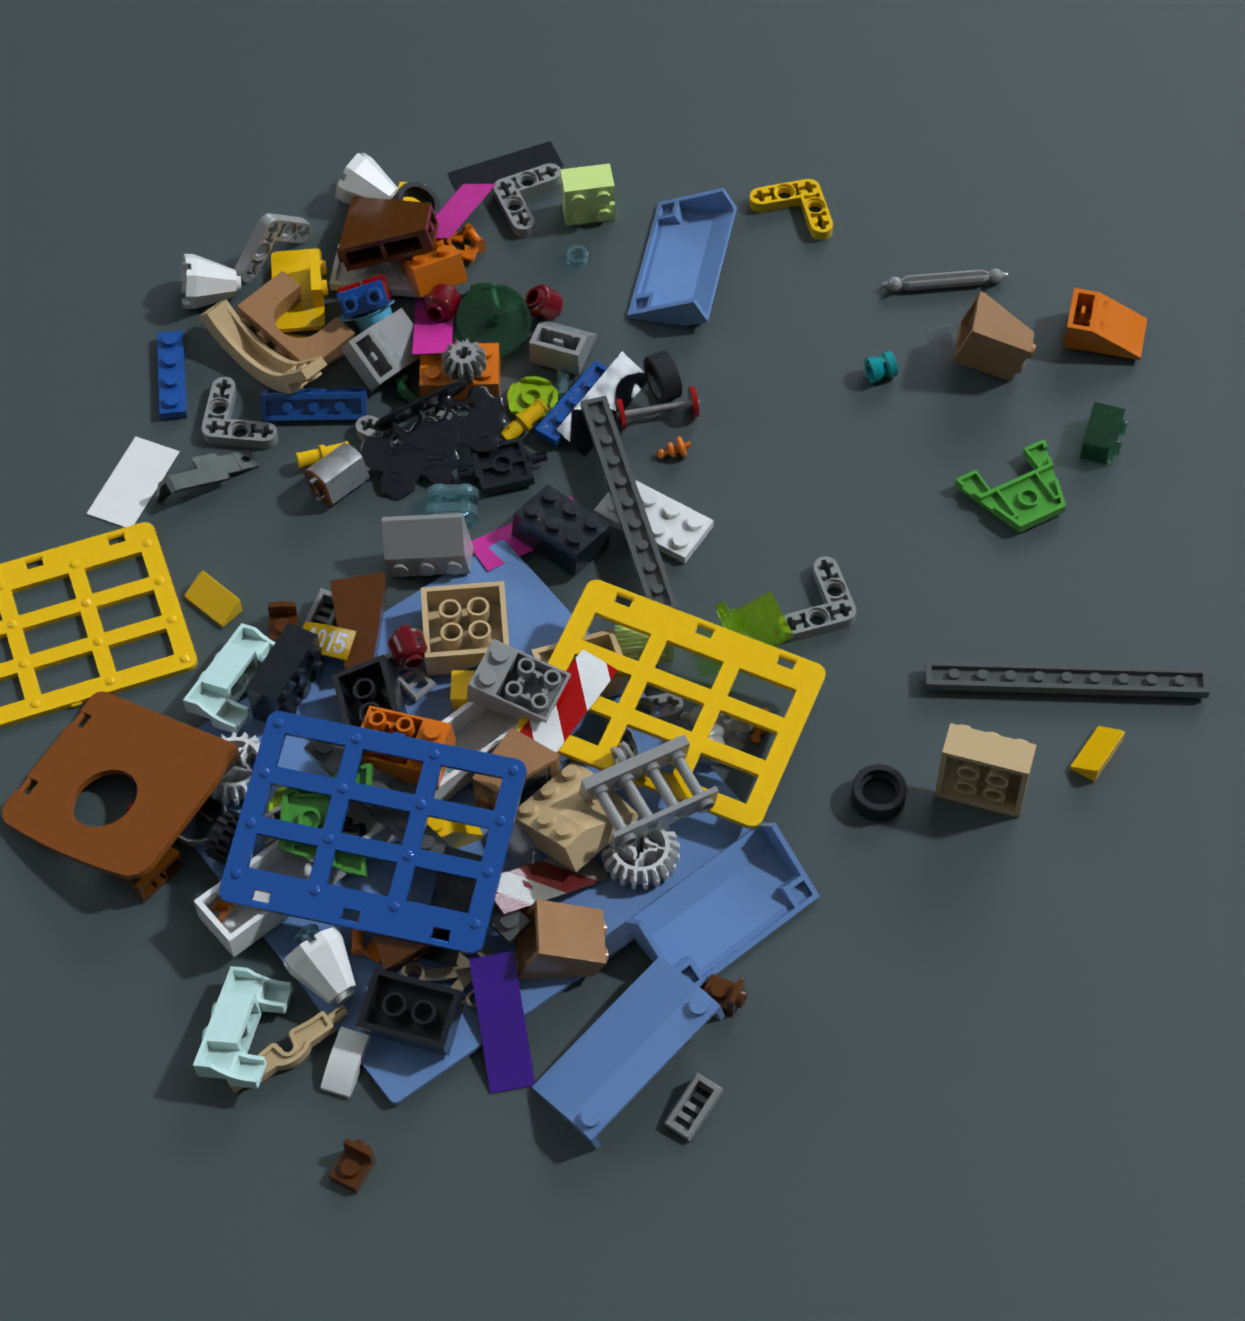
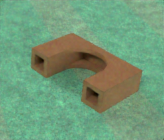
(274, 299)

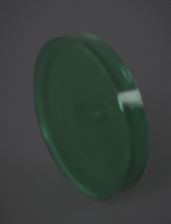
(494, 316)

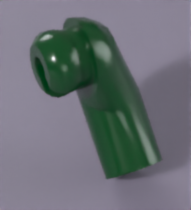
(406, 393)

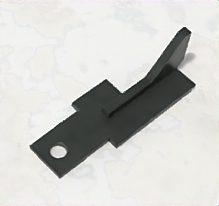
(208, 471)

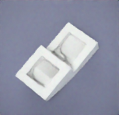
(345, 1062)

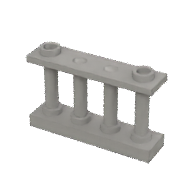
(648, 765)

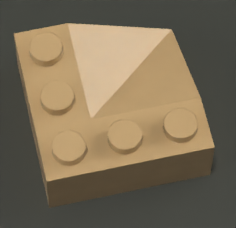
(462, 624)
(984, 769)
(565, 824)

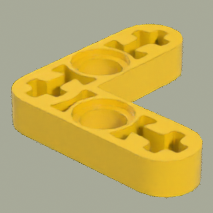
(803, 199)

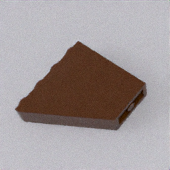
(385, 231)

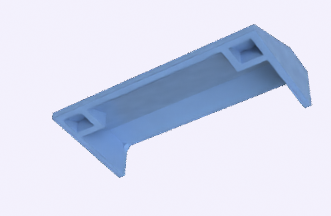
(683, 259)
(725, 905)
(626, 1048)

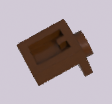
(279, 615)
(727, 993)
(353, 1165)

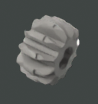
(464, 361)

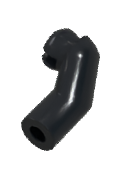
(353, 829)

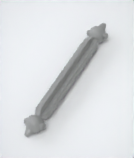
(945, 280)

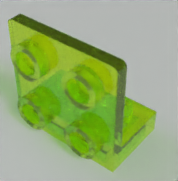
(758, 620)

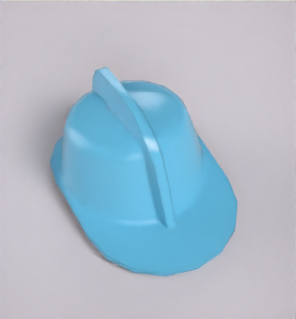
(370, 318)

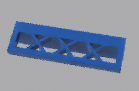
(314, 404)

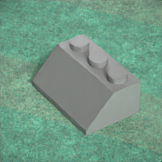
(426, 545)

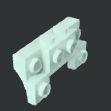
(226, 680)
(234, 1024)

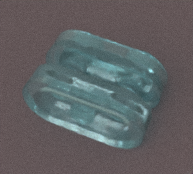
(453, 499)

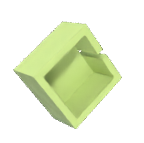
(587, 194)

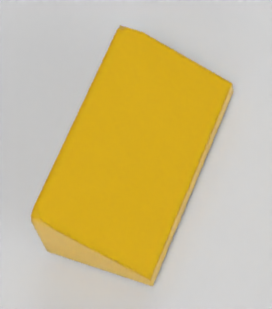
(213, 599)
(1097, 752)

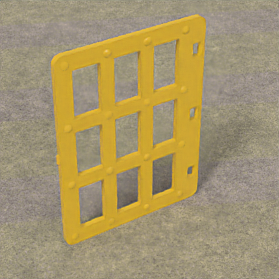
(74, 561)
(725, 647)

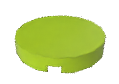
(526, 392)

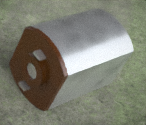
(336, 474)

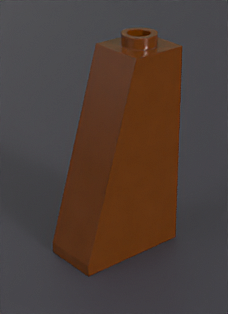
(360, 607)

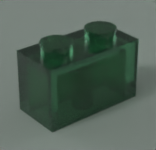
(1102, 433)

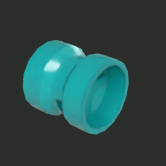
(881, 367)

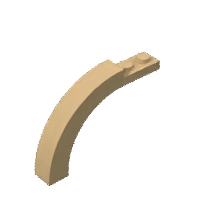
(254, 355)

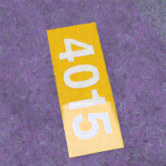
(333, 640)

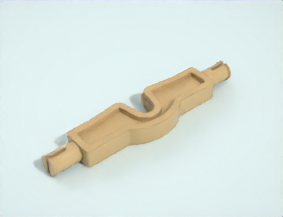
(303, 1038)

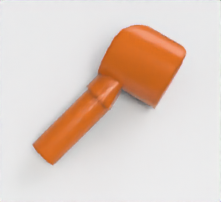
(223, 907)

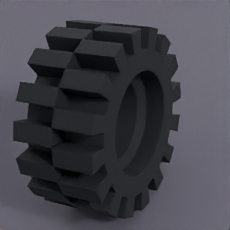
(222, 836)

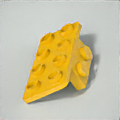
(307, 270)

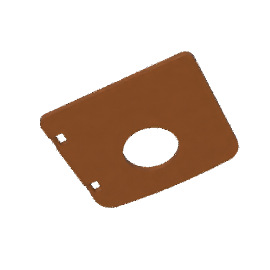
(166, 758)

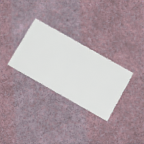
(133, 482)

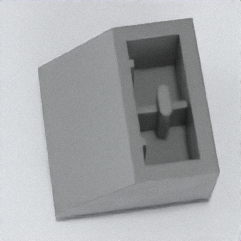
(560, 346)

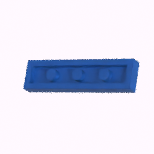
(172, 375)
(547, 427)

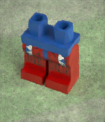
(363, 298)

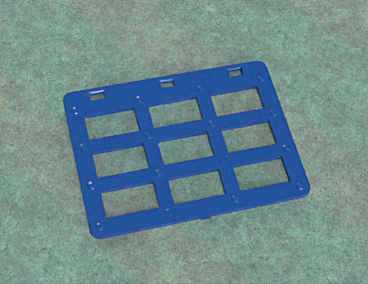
(379, 914)

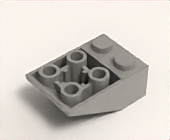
(382, 349)
(516, 683)

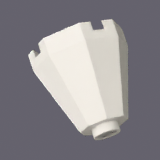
(364, 179)
(207, 282)
(323, 966)

